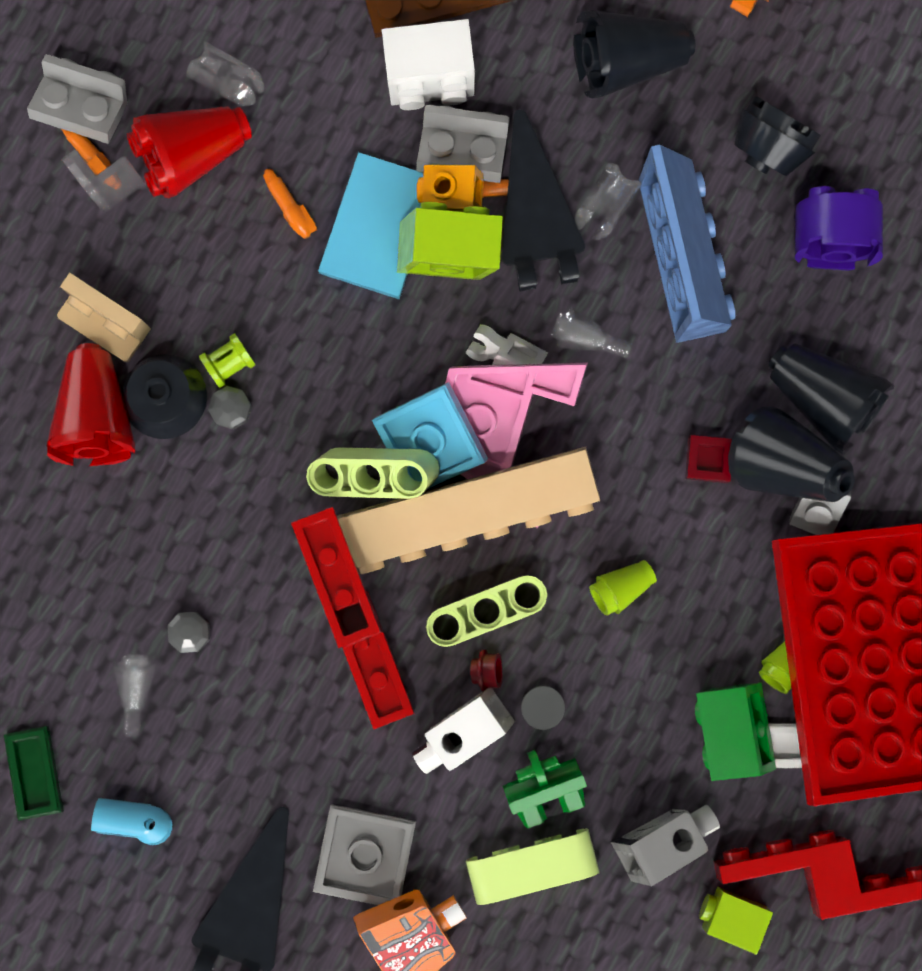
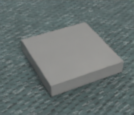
(364, 855)

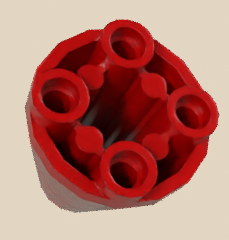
(186, 145)

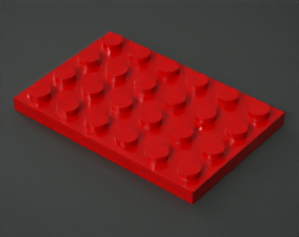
(855, 659)

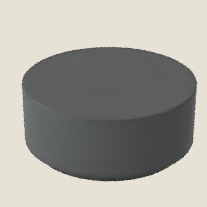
(542, 707)

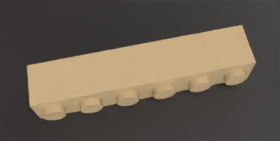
(471, 508)

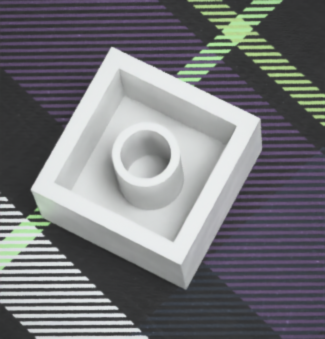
(429, 63)

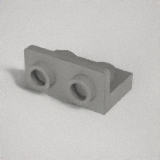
(78, 99)
(463, 138)

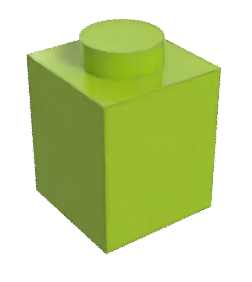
(735, 919)

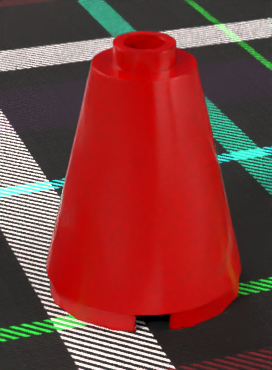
(90, 411)

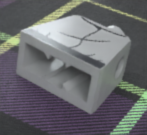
(650, 852)

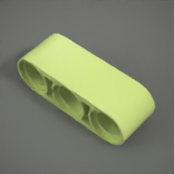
(355, 480)
(504, 598)
(533, 868)

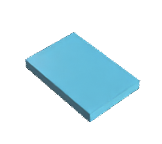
(367, 226)

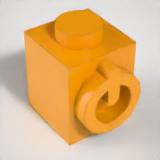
(452, 185)

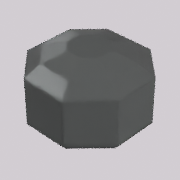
(230, 407)
(189, 632)

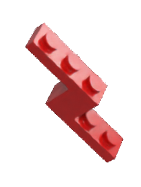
(352, 617)
(828, 874)

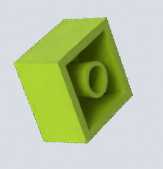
(449, 242)

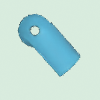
(131, 820)

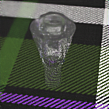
(581, 333)
(133, 682)

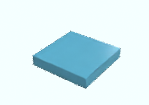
(435, 425)

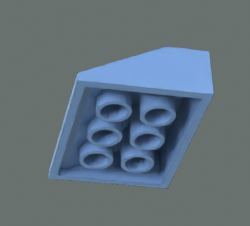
(684, 245)

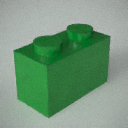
(735, 732)

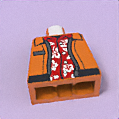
(408, 933)

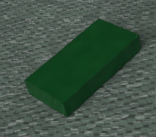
(33, 773)

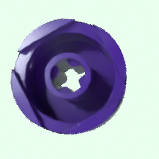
(839, 228)

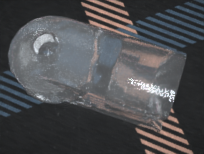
(226, 76)
(609, 197)

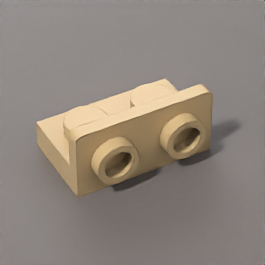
(101, 319)

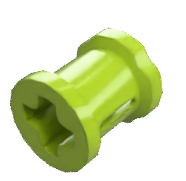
(227, 360)

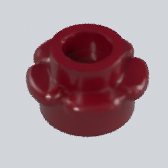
(487, 670)

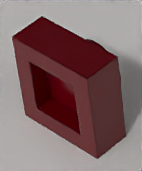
(708, 459)

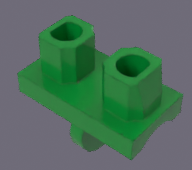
(542, 783)

